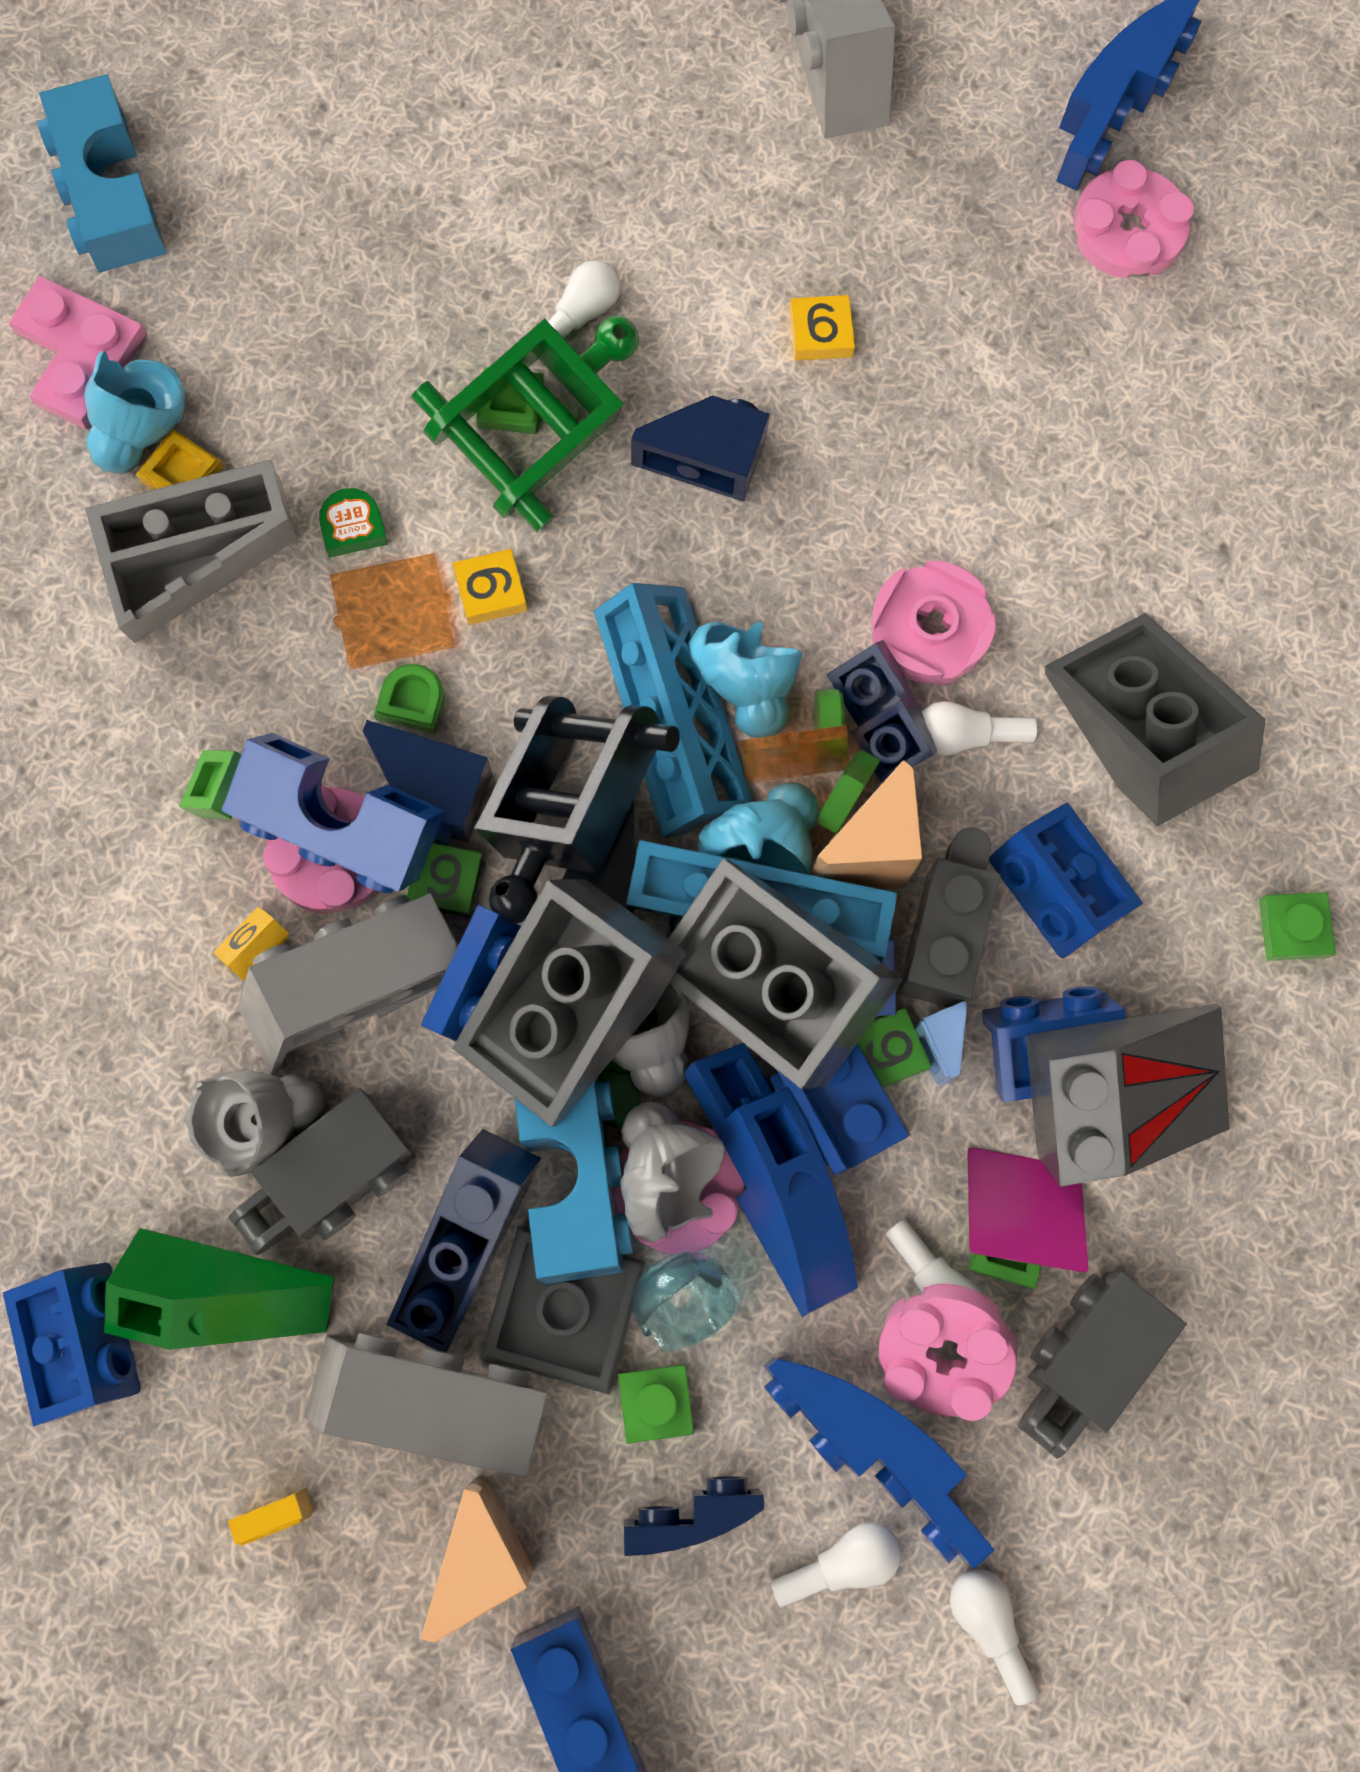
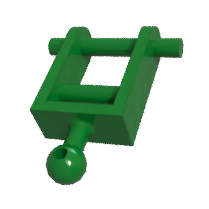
(615, 341)

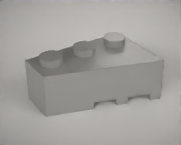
(845, 60)
(187, 542)
(345, 976)
(425, 1404)

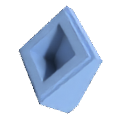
(943, 1041)

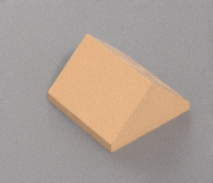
(880, 841)
(480, 1564)

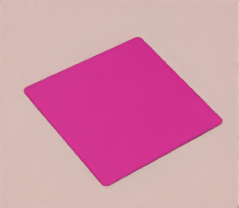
(1024, 1212)

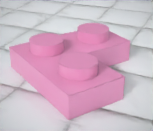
(77, 333)

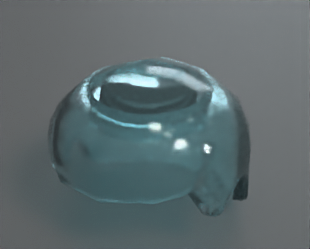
(703, 1315)

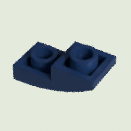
(883, 709)
(714, 1512)

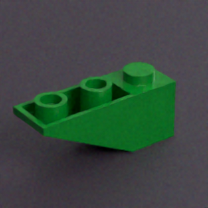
(204, 1295)

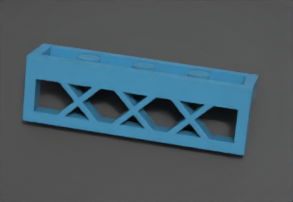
(644, 670)
(671, 878)

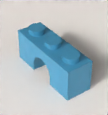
(88, 136)
(583, 1231)

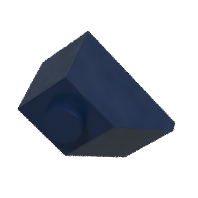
(705, 445)
(433, 773)

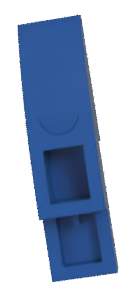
(1122, 79)
(785, 1177)
(863, 1429)

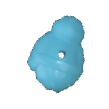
(121, 413)
(747, 674)
(767, 830)

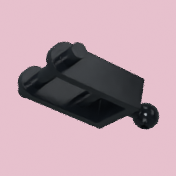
(593, 816)

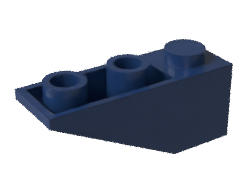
(463, 1239)

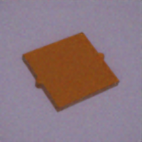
(392, 611)
(795, 754)

